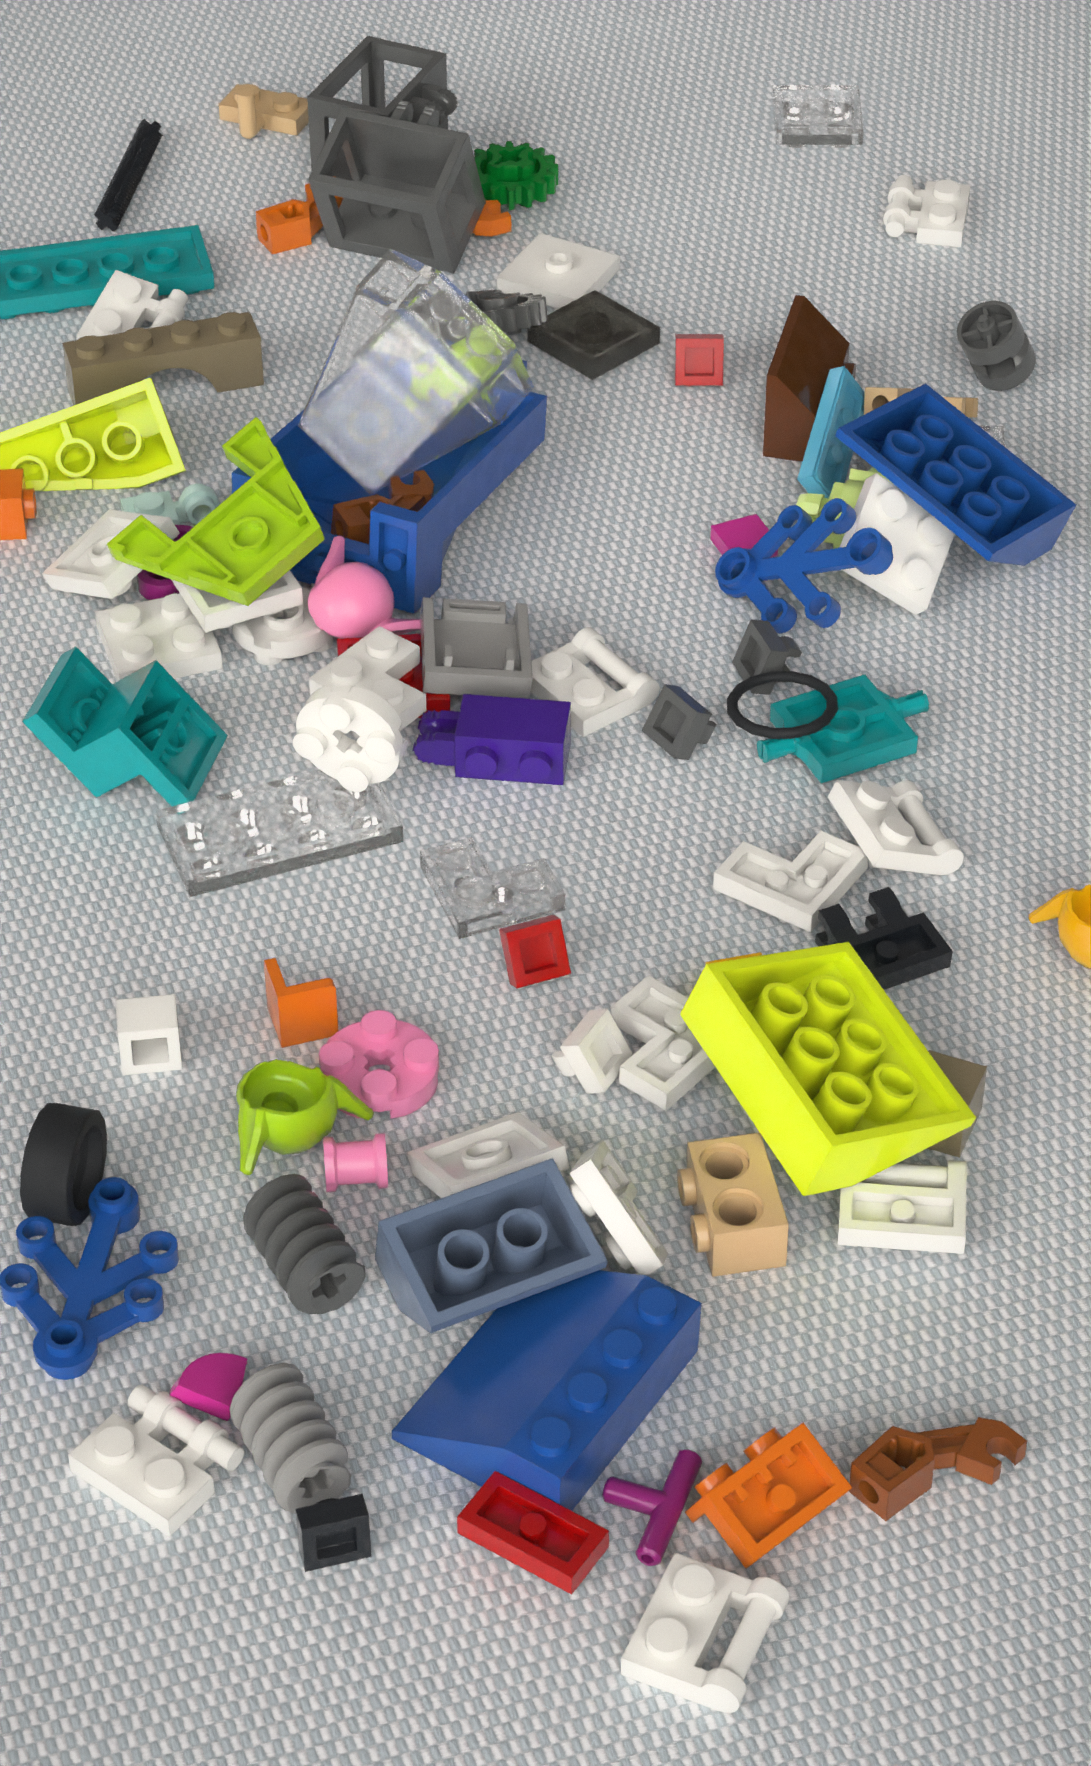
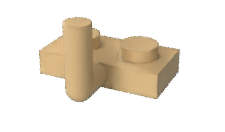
(264, 109)

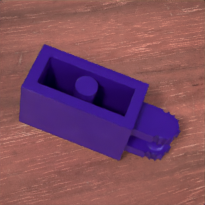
(499, 739)

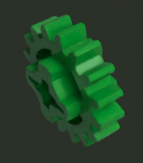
(516, 174)

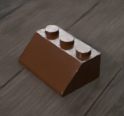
(798, 377)

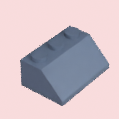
(486, 1247)

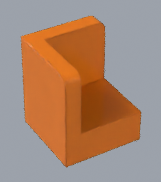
(301, 1010)

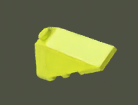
(97, 444)

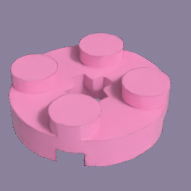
(390, 1042)

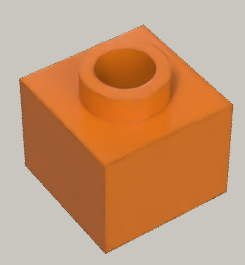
(16, 505)

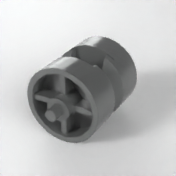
(996, 345)

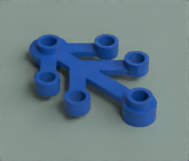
(744, 570)
(70, 1342)

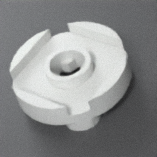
(285, 638)
(351, 762)

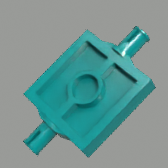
(860, 736)

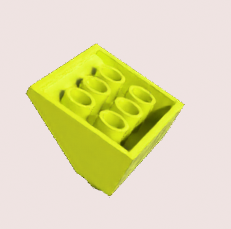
(823, 1064)

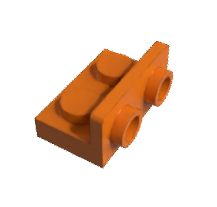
(771, 1495)

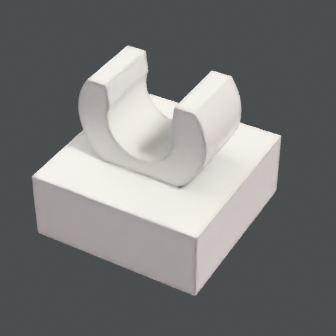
(593, 1051)

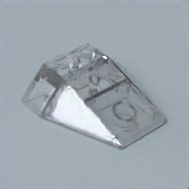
(410, 375)

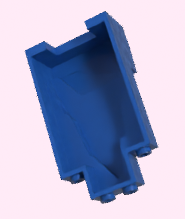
(404, 542)

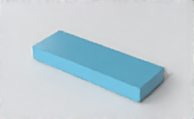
(827, 456)

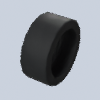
(63, 1163)

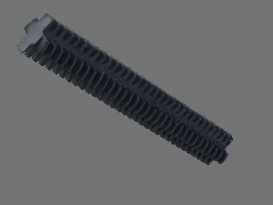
(128, 175)

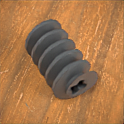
(303, 1245)

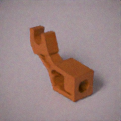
(352, 517)
(888, 1488)

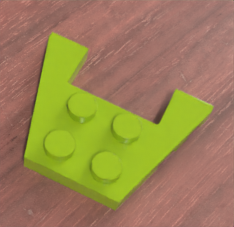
(244, 540)

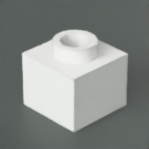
(148, 1034)

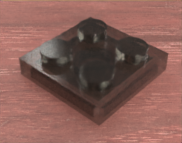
(594, 334)

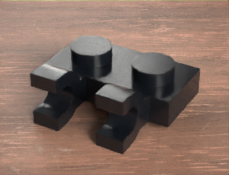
(895, 946)

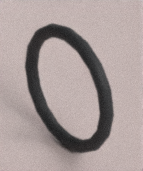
(782, 733)

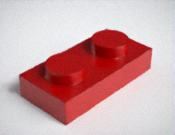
(533, 1532)

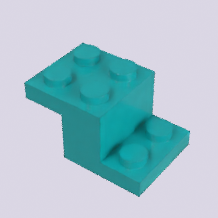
(125, 728)

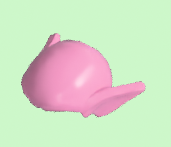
(353, 598)

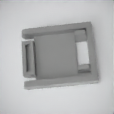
(475, 649)

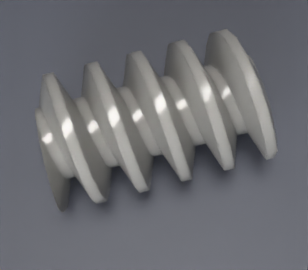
(290, 1437)

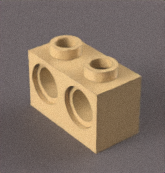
(734, 1205)

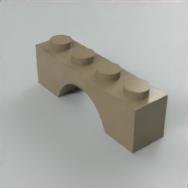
(218, 348)

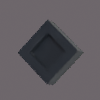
(333, 1532)

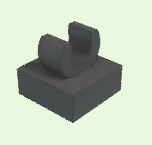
(763, 652)
(678, 722)

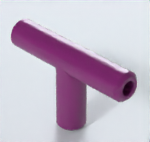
(662, 1505)

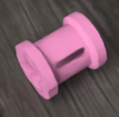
(355, 1162)

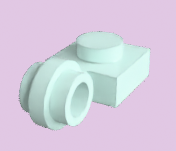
(192, 506)

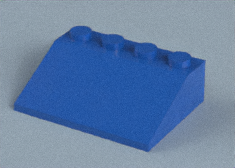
(961, 476)
(556, 1383)

